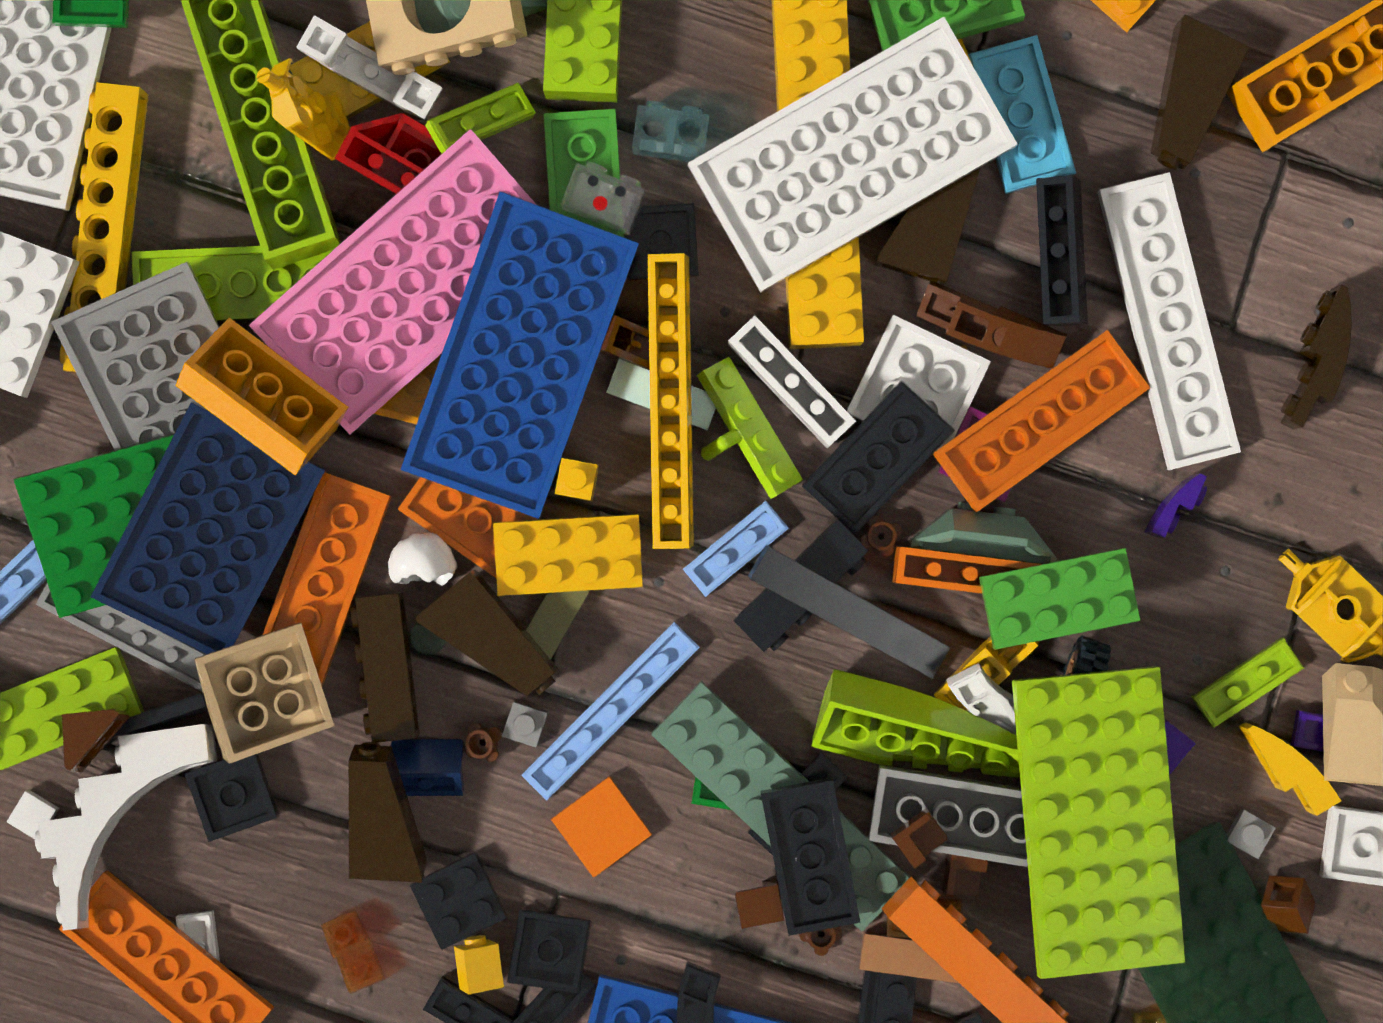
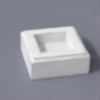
(30, 811)

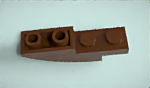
(991, 328)

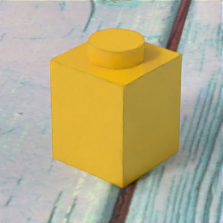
(576, 479)
(478, 965)

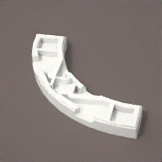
(984, 697)

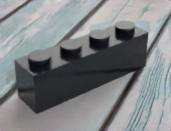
(1062, 251)
(772, 615)

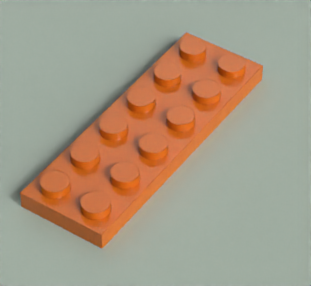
(1041, 421)
(328, 564)
(162, 960)

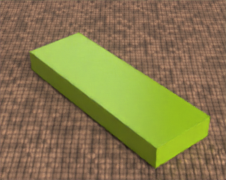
(483, 116)
(1247, 682)

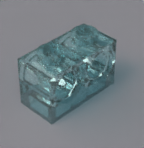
(669, 143)

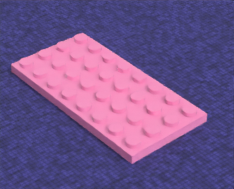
(393, 286)

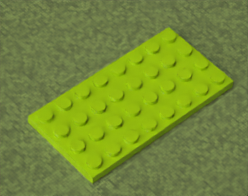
(1098, 821)

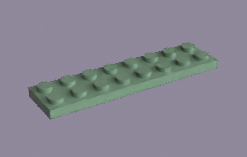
(740, 764)

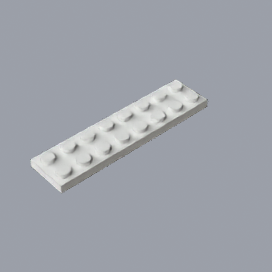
(1168, 321)

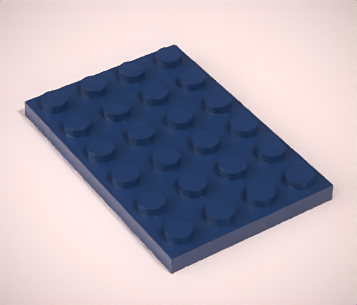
(205, 534)

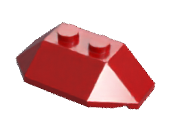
(389, 150)

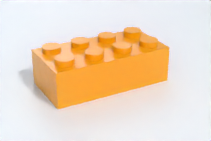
(261, 396)

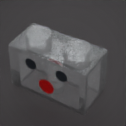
(603, 197)

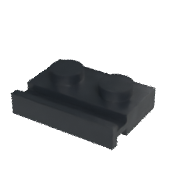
(886, 998)

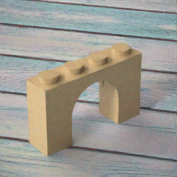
(405, 45)

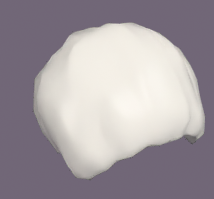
(420, 558)

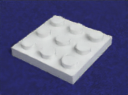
(930, 365)

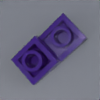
(1183, 496)

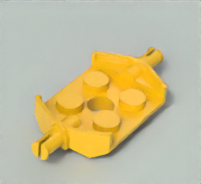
(305, 112)
(1315, 598)

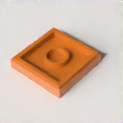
(601, 826)

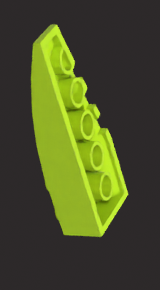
(899, 724)

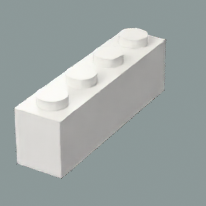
(791, 382)

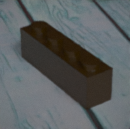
(386, 667)

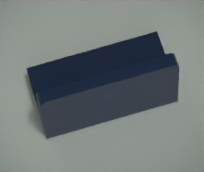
(430, 766)

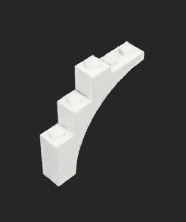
(103, 800)

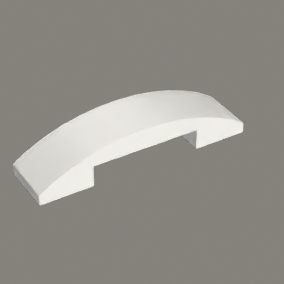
(360, 66)

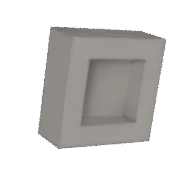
(525, 724)
(1249, 833)

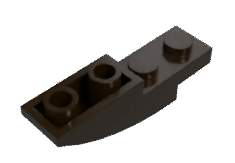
(1328, 347)

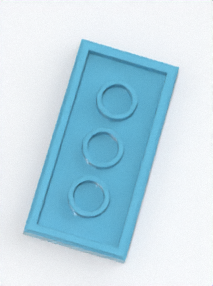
(1025, 99)

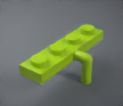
(747, 429)

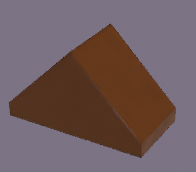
(627, 342)
(87, 735)

